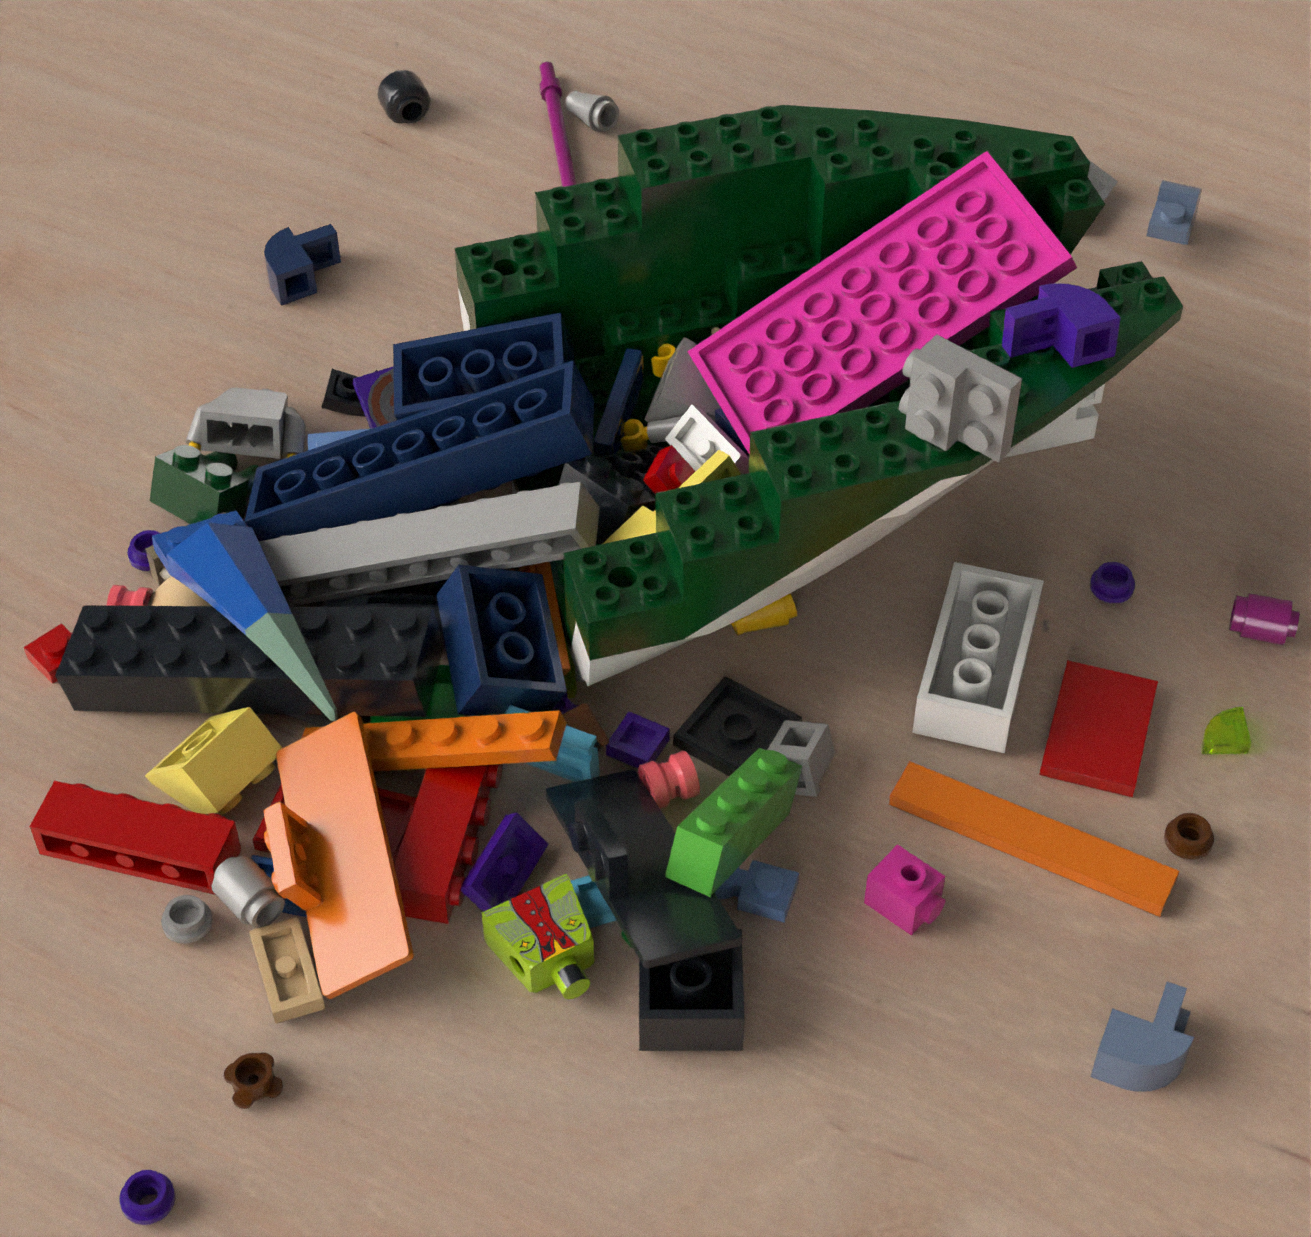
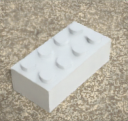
(978, 657)

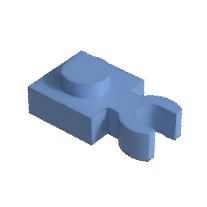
(761, 890)

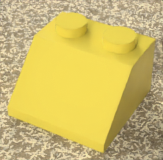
(217, 762)

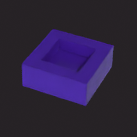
(637, 740)

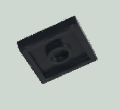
(731, 726)

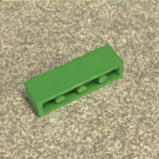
(733, 821)

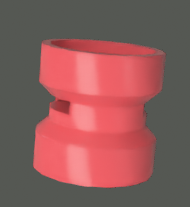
(670, 779)

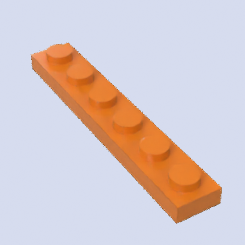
(463, 740)

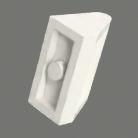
(700, 438)

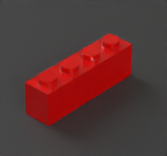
(133, 836)
(443, 838)

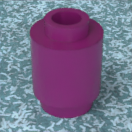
(1264, 618)

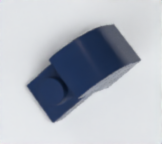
(294, 260)

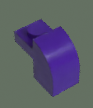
(1063, 317)

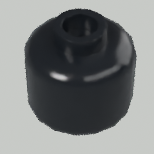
(403, 97)

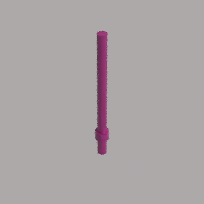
(551, 93)

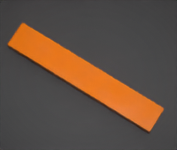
(1034, 838)

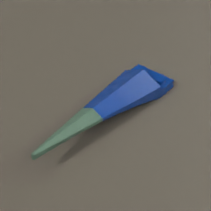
(231, 573)

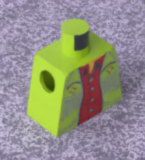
(543, 938)

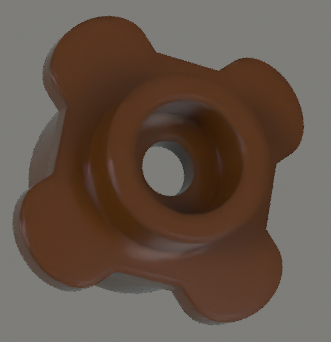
(248, 1067)

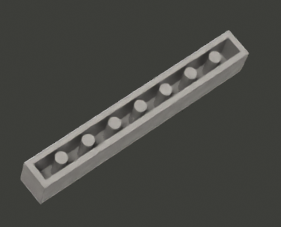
(431, 543)

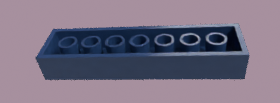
(428, 456)

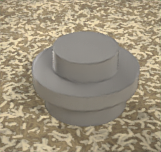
(186, 919)

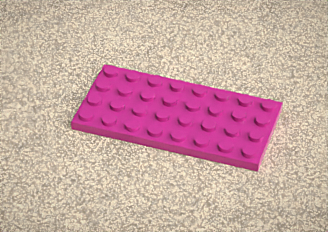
(854, 318)

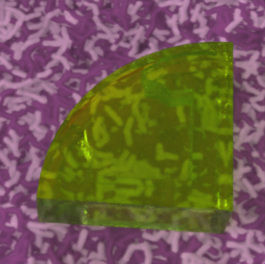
(1227, 733)

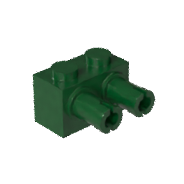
(200, 484)

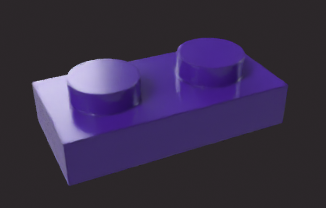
(504, 863)

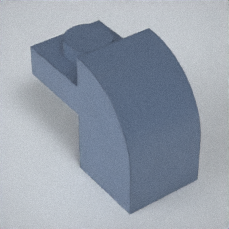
(1174, 212)
(1145, 1053)

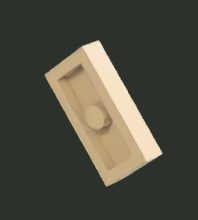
(286, 970)

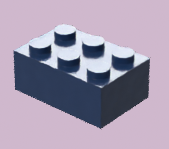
(500, 641)

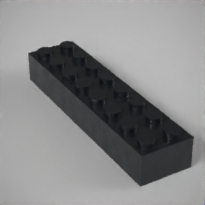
(202, 663)

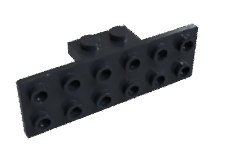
(627, 855)

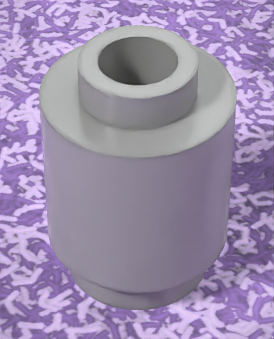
(247, 891)

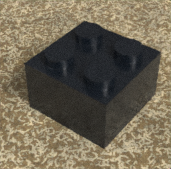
(693, 1003)

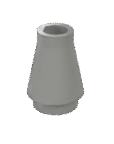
(595, 110)

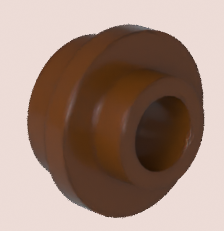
(1192, 827)

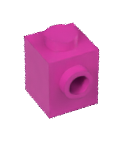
(905, 890)

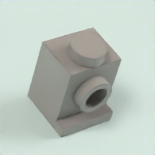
(808, 746)

